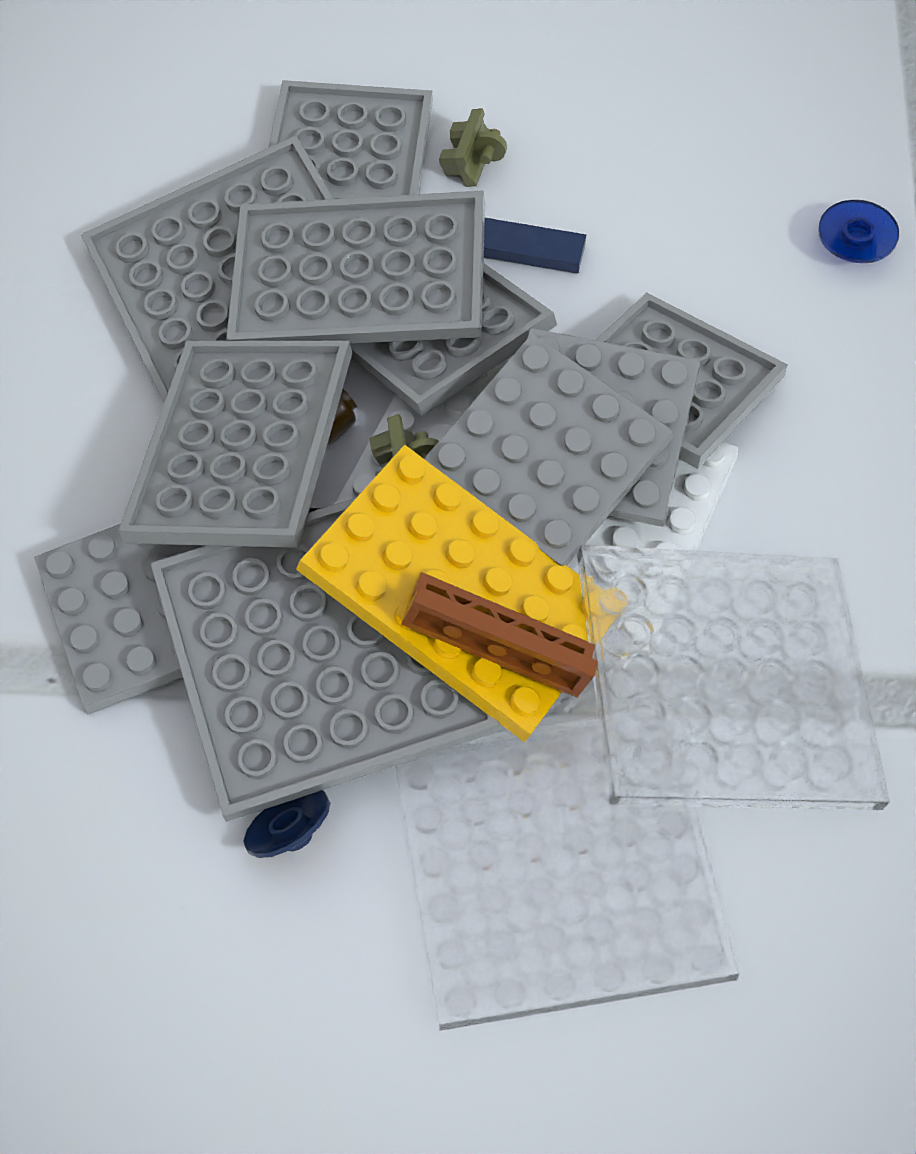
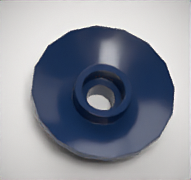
(286, 825)

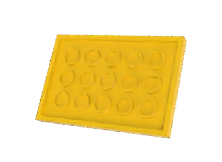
(427, 523)

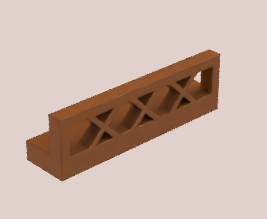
(500, 635)

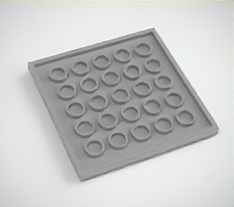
(176, 255)
(293, 681)

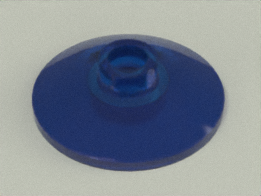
(858, 231)

